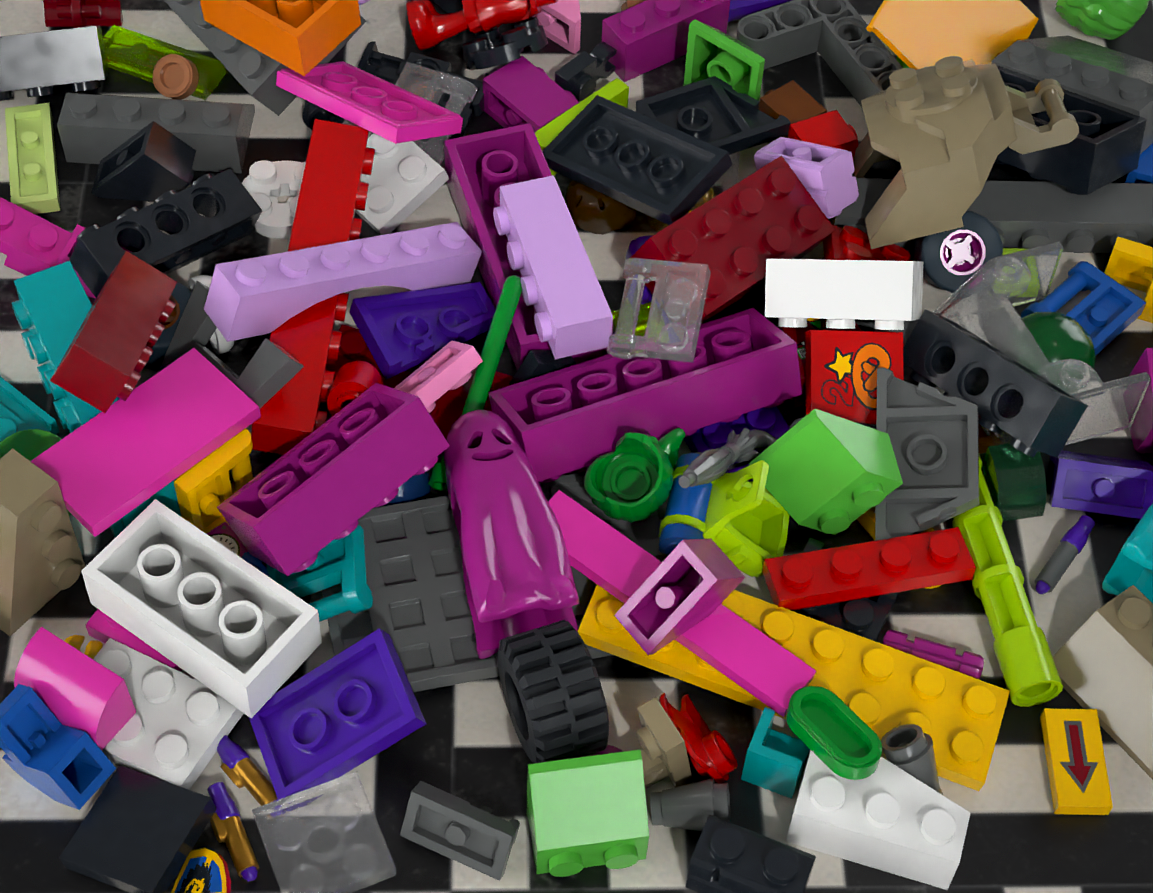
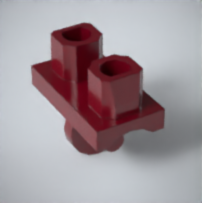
(82, 13)

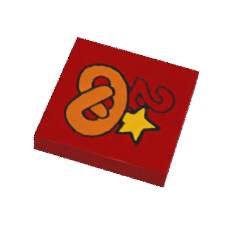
(844, 370)

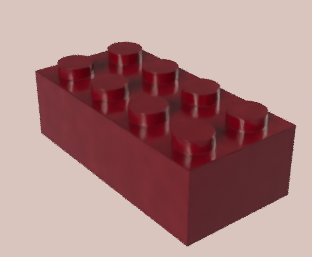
(741, 228)

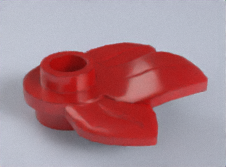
(706, 749)

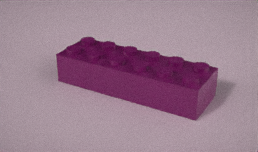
(475, 172)
(586, 408)

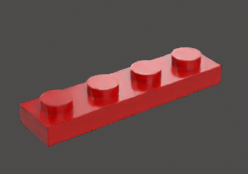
(868, 569)

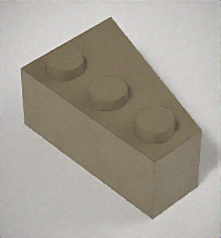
(35, 541)

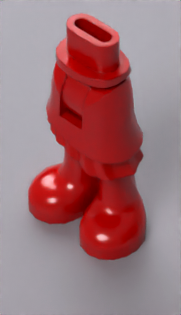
(432, 28)

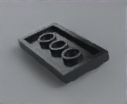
(636, 160)

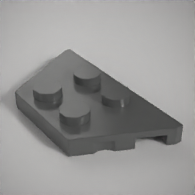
(935, 453)

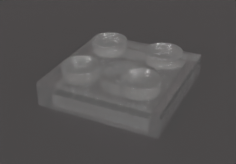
(324, 839)

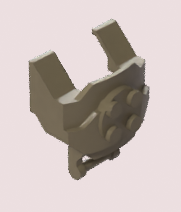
(946, 134)

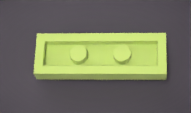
(32, 158)

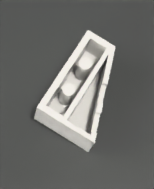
(844, 292)
(880, 822)

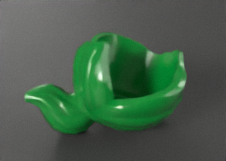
(634, 477)

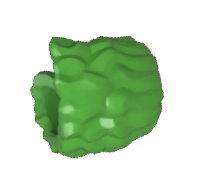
(1102, 17)

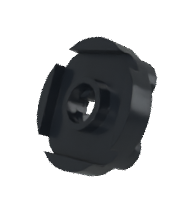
(498, 48)

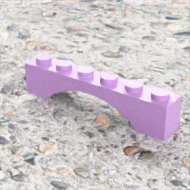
(266, 291)

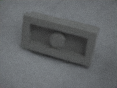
(459, 830)

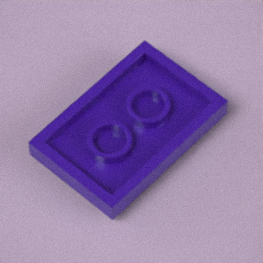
(336, 716)

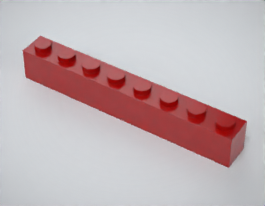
(323, 216)

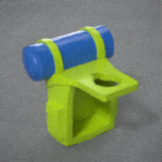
(730, 511)

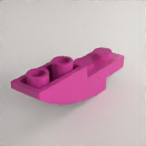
(34, 242)

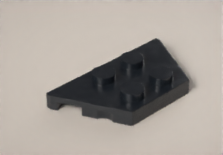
(715, 115)

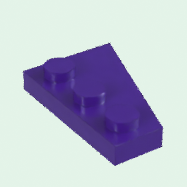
(416, 324)

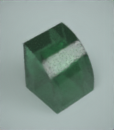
(1015, 482)

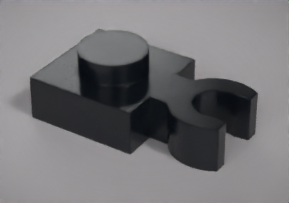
(584, 70)

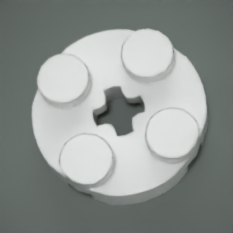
(267, 183)

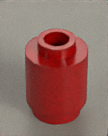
(350, 383)

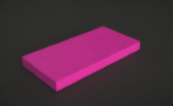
(370, 102)
(146, 440)

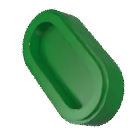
(834, 732)

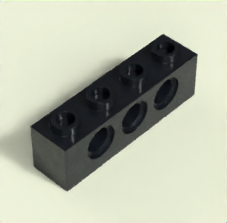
(220, 198)
(978, 372)

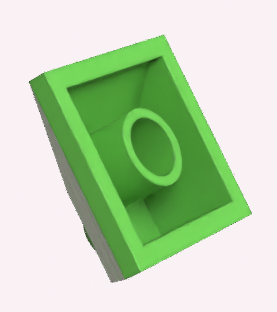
(720, 55)

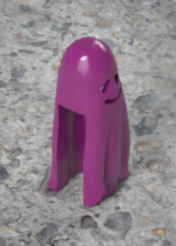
(508, 534)

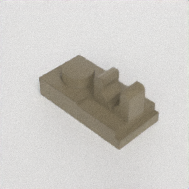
(663, 747)

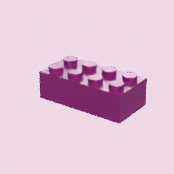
(334, 478)

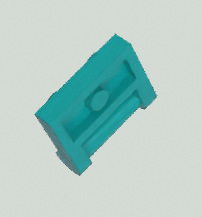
(336, 563)

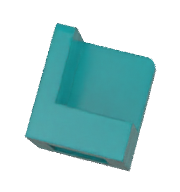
(774, 758)

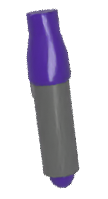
(1069, 547)

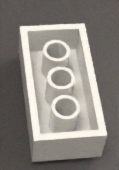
(203, 607)

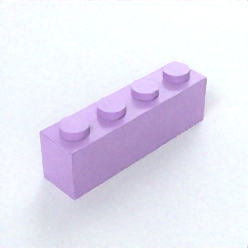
(553, 267)

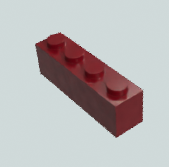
(117, 334)

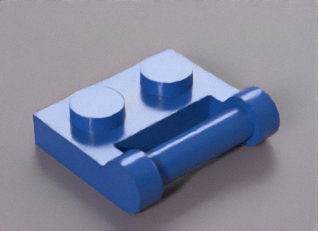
(1101, 313)

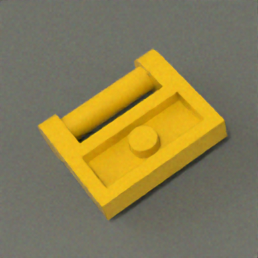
(209, 482)

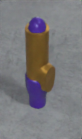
(244, 772)
(229, 829)

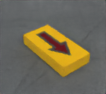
(1076, 762)

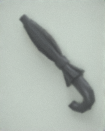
(715, 462)

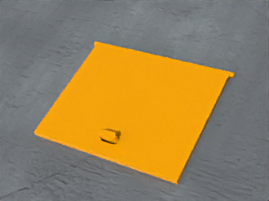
(935, 29)

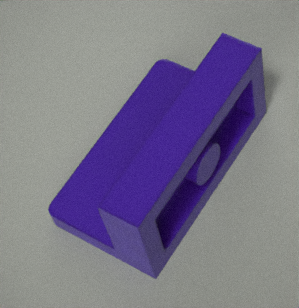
(1101, 484)

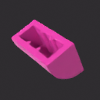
(75, 687)

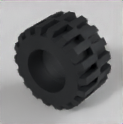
(553, 693)

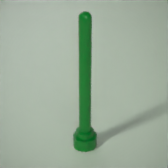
(486, 370)

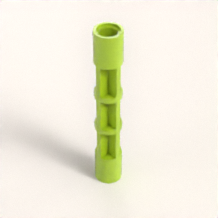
(998, 582)

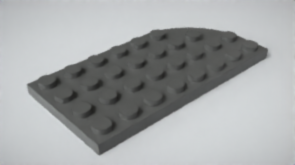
(421, 590)

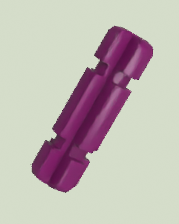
(968, 663)

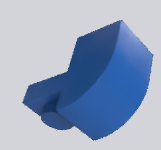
(49, 754)

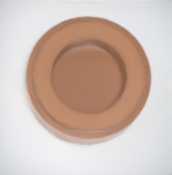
(175, 76)

